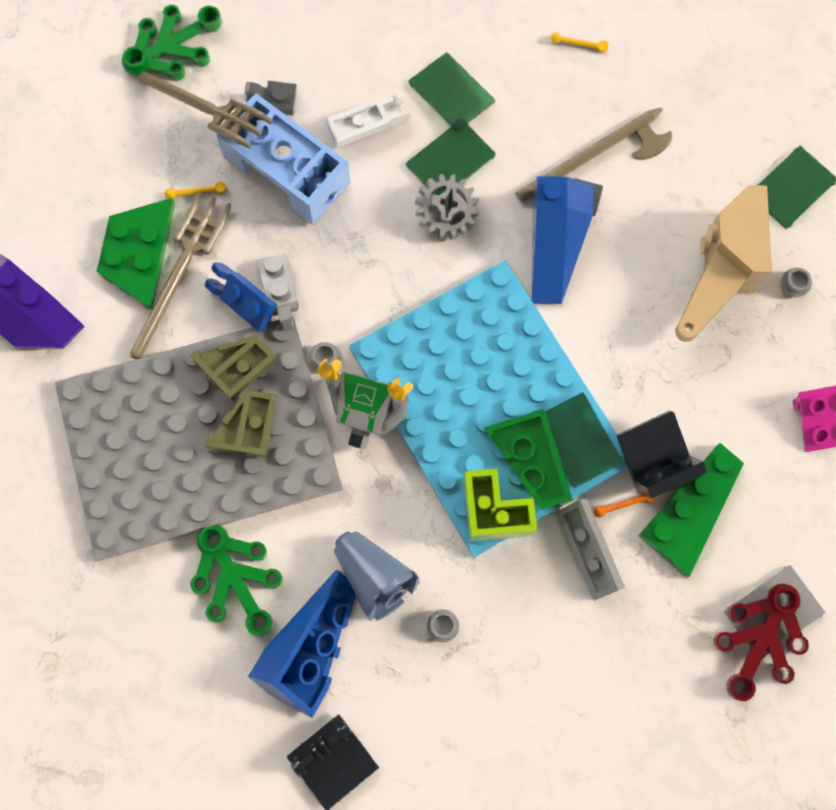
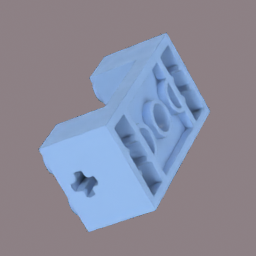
(308, 174)

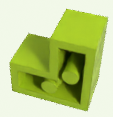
(489, 516)

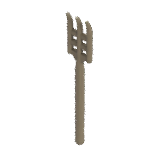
(219, 113)
(191, 247)

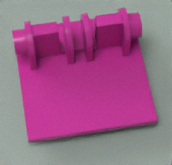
(817, 417)

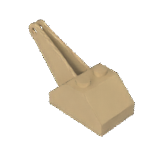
(735, 259)

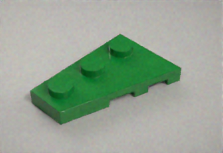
(533, 454)

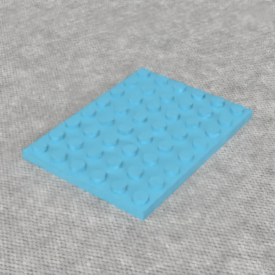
(473, 364)

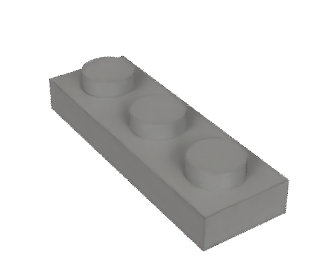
(590, 549)

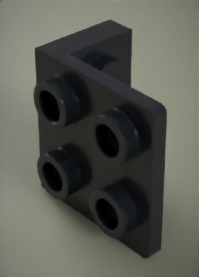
(658, 455)

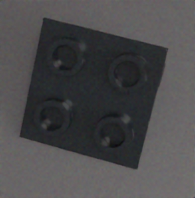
(332, 762)

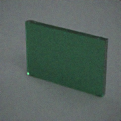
(451, 91)
(449, 154)
(796, 186)
(581, 440)

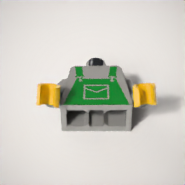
(364, 402)

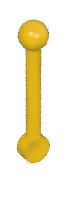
(601, 46)
(219, 188)

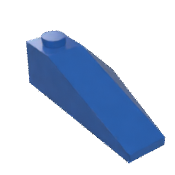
(559, 228)
(301, 654)

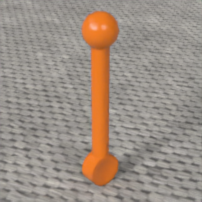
(600, 511)

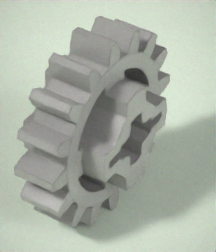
(434, 205)

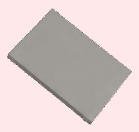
(806, 614)

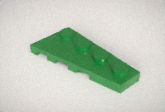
(690, 514)

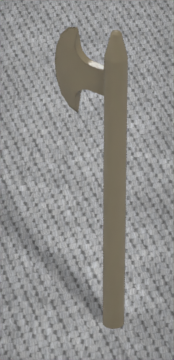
(651, 146)

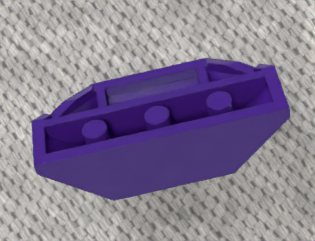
(31, 314)

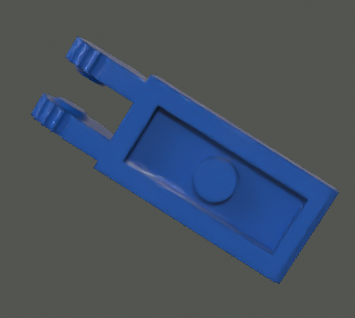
(242, 296)

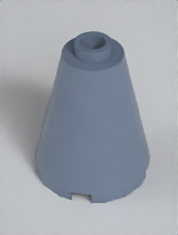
(374, 575)

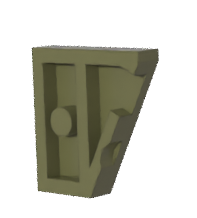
(235, 364)
(247, 426)

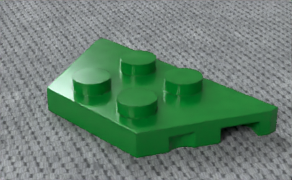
(136, 249)

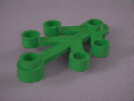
(170, 43)
(232, 574)

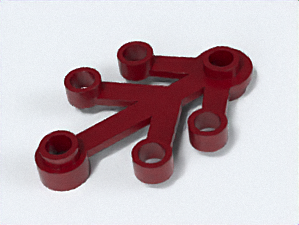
(765, 637)

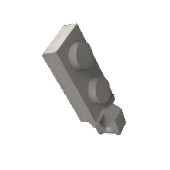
(279, 287)

